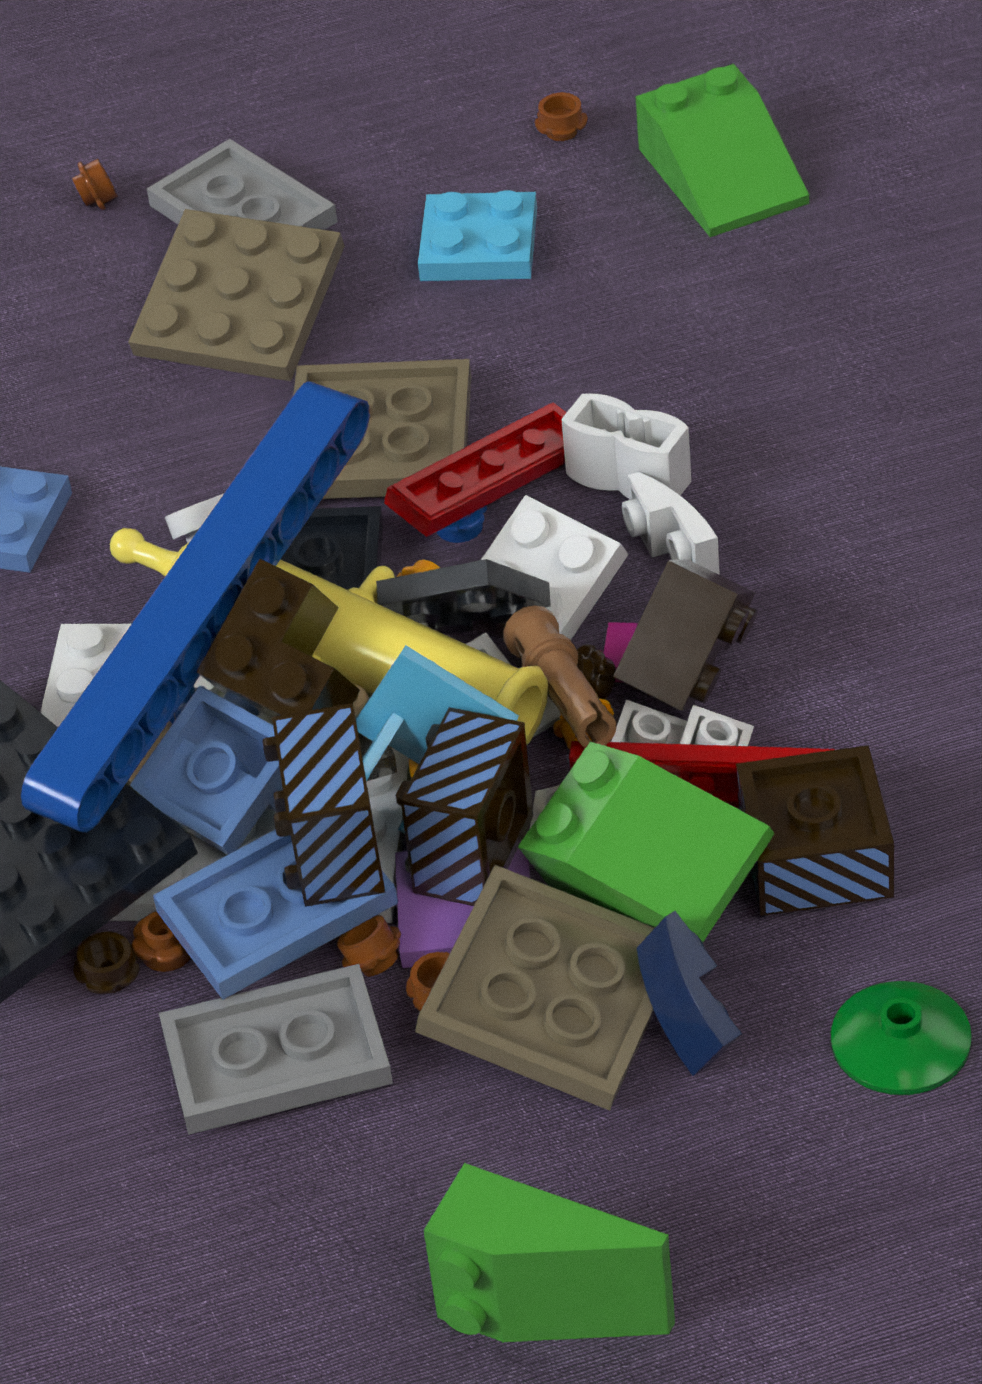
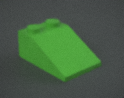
(718, 150)
(643, 841)
(543, 1265)

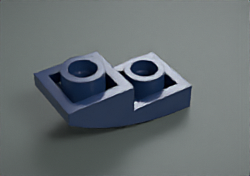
(673, 971)

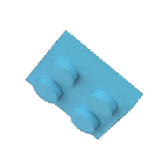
(478, 236)

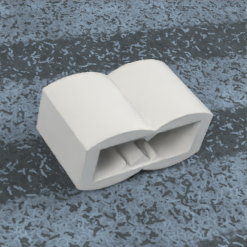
(611, 439)

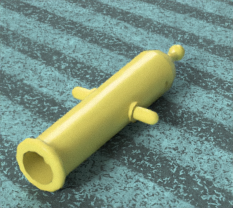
(369, 637)

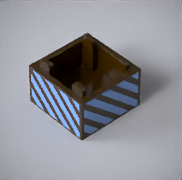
(466, 804)
(325, 805)
(827, 826)

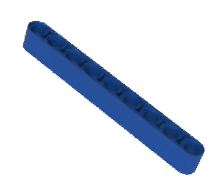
(166, 643)

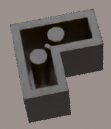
(682, 632)
(270, 644)

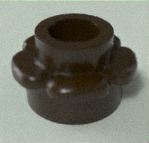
(596, 669)
(106, 963)

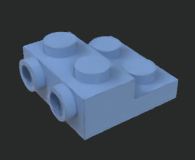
(213, 770)

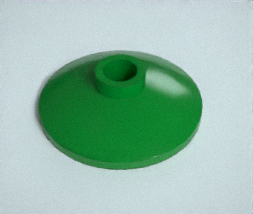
(901, 1038)

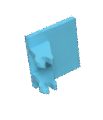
(412, 700)

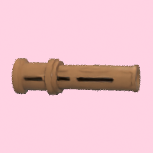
(536, 639)

